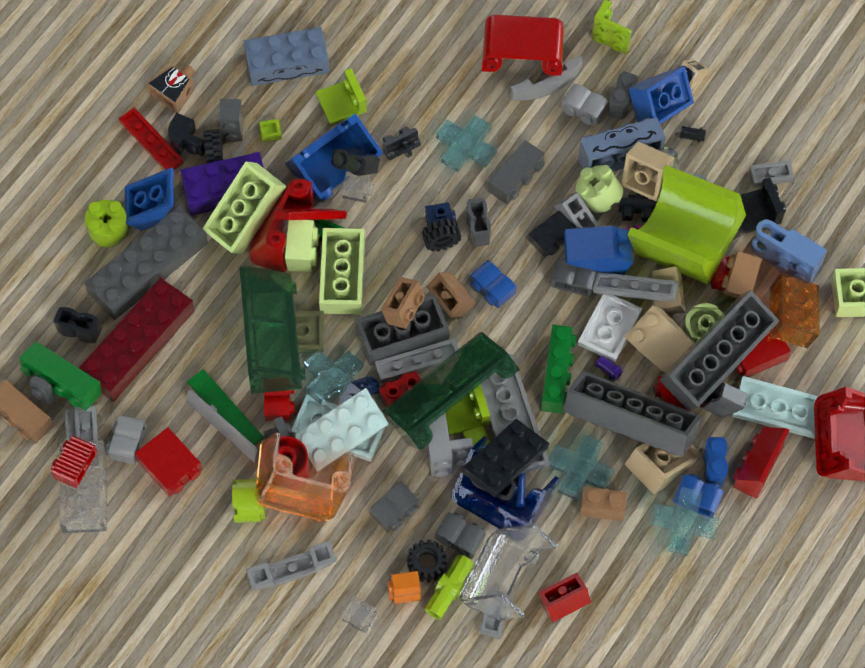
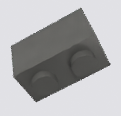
(231, 119)

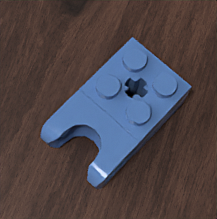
(788, 251)

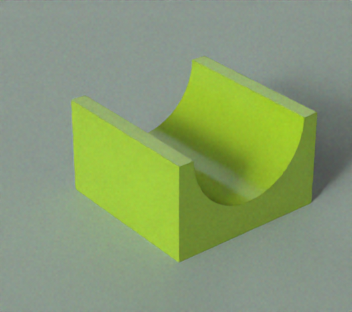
(689, 225)

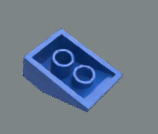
(662, 95)
(149, 200)
(599, 249)

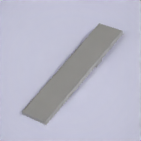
(211, 415)

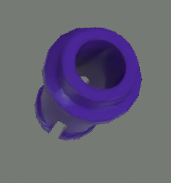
(609, 368)

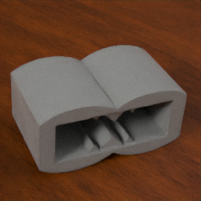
(584, 104)
(127, 439)

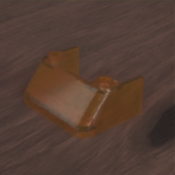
(295, 494)

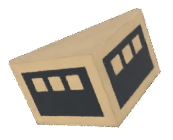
(695, 71)

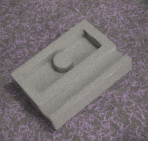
(82, 423)

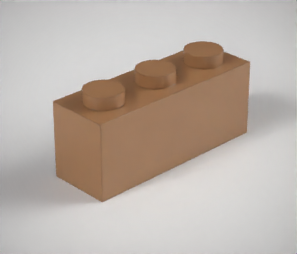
(23, 413)

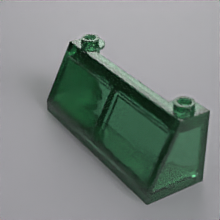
(270, 330)
(446, 386)

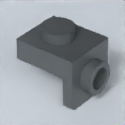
(42, 390)
(280, 427)

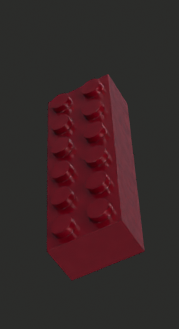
(138, 338)

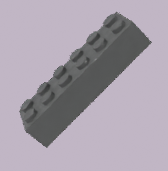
(145, 261)
(719, 350)
(632, 414)

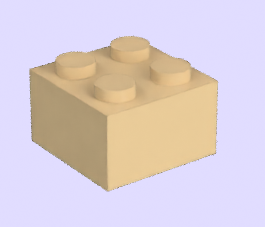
(644, 170)

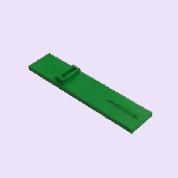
(214, 395)

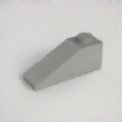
(576, 211)

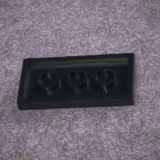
(505, 457)

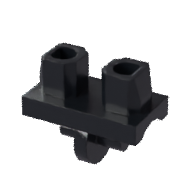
(401, 144)
(636, 204)

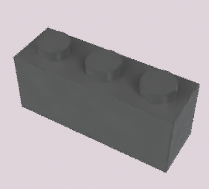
(516, 172)

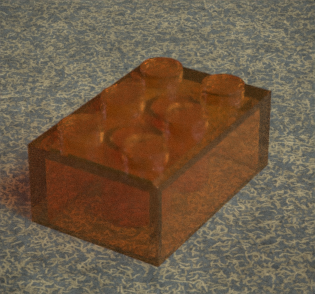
(797, 308)

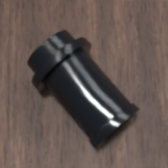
(693, 134)

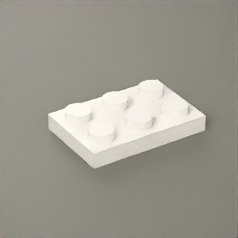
(608, 326)

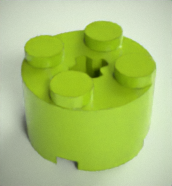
(106, 222)
(245, 502)

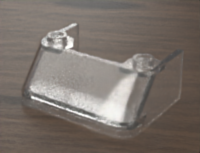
(499, 567)

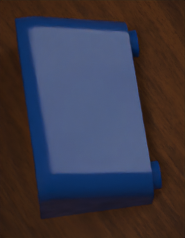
(315, 160)

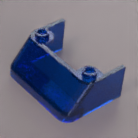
(495, 511)

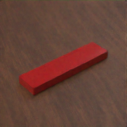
(150, 140)
(310, 214)

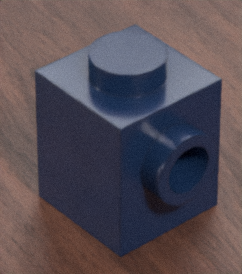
(439, 211)

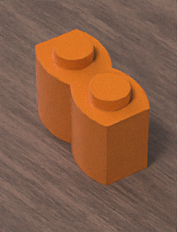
(404, 587)

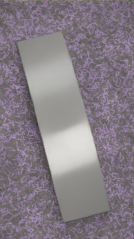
(548, 86)
(292, 568)

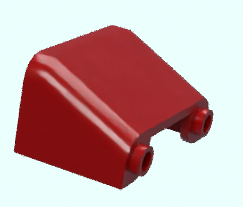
(523, 39)
(269, 241)
(840, 434)

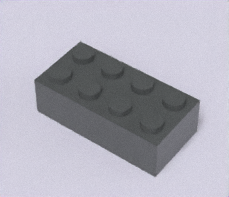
(386, 340)

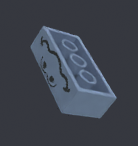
(286, 56)
(612, 145)

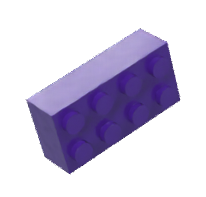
(209, 182)

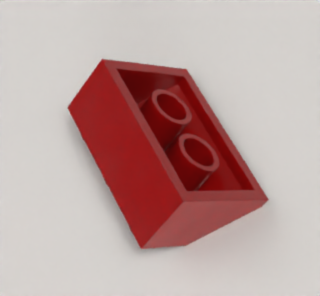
(760, 460)

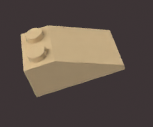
(659, 338)
(659, 467)

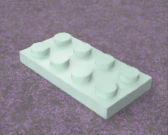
(778, 407)
(312, 411)
(342, 429)

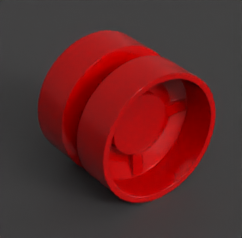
(297, 453)

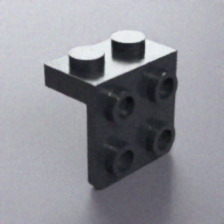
(762, 205)

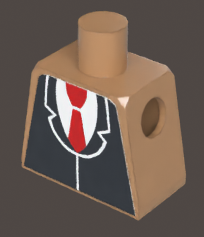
(172, 87)

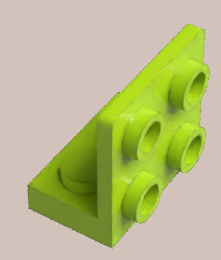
(609, 32)
(342, 99)
(468, 413)

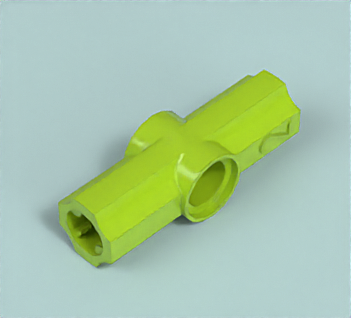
(449, 587)

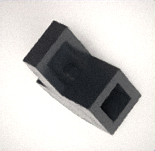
(181, 135)

